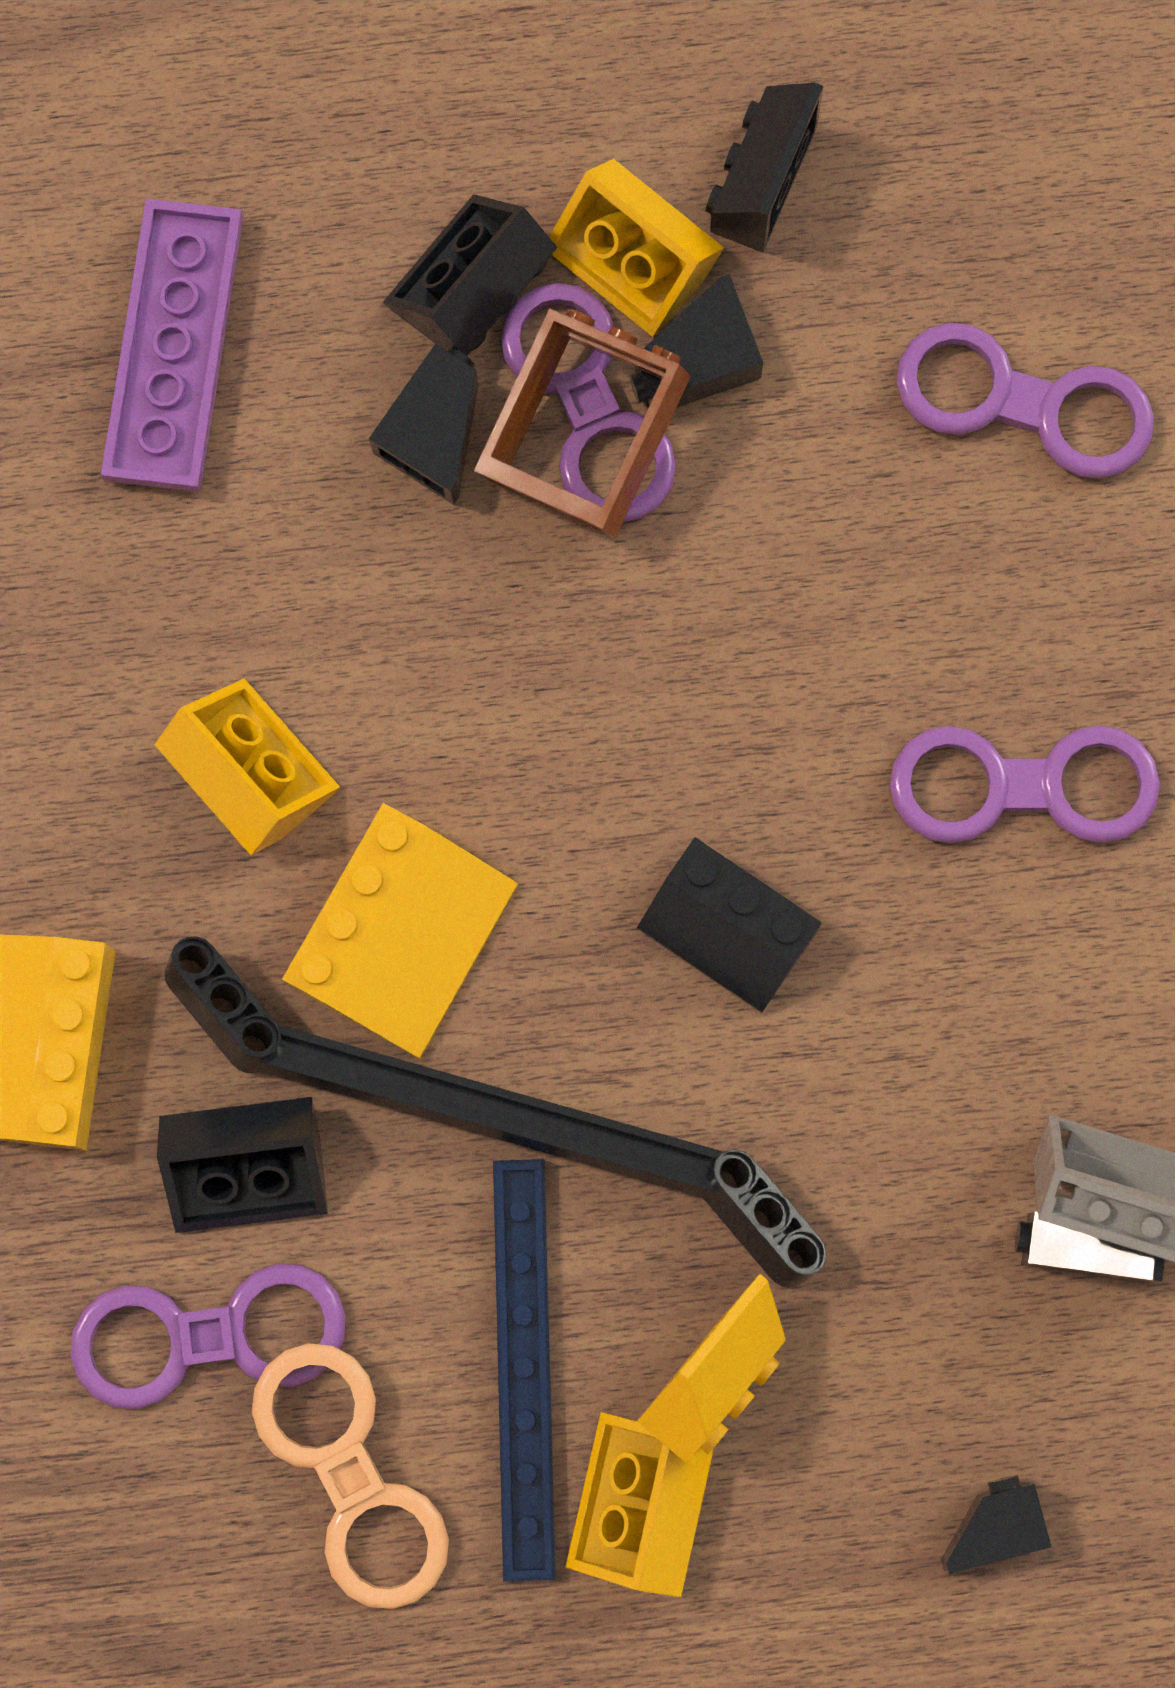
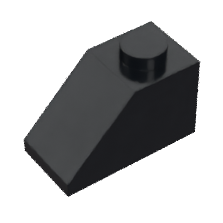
(998, 1526)

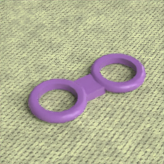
(586, 396)
(1025, 400)
(1025, 784)
(200, 1334)

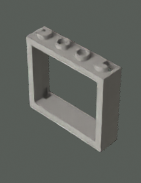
(1120, 1188)

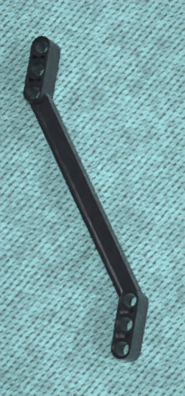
(498, 1114)

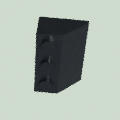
(765, 163)
(472, 273)
(728, 925)
(242, 1164)

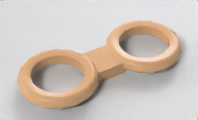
(350, 1476)

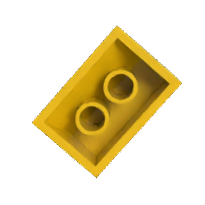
(632, 246)
(245, 765)
(718, 1375)
(637, 1509)

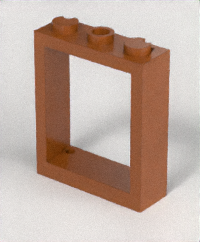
(528, 392)

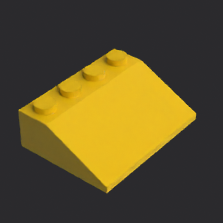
(400, 931)
(51, 1037)

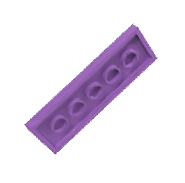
(172, 345)

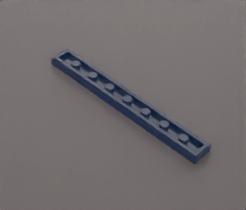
(524, 1371)

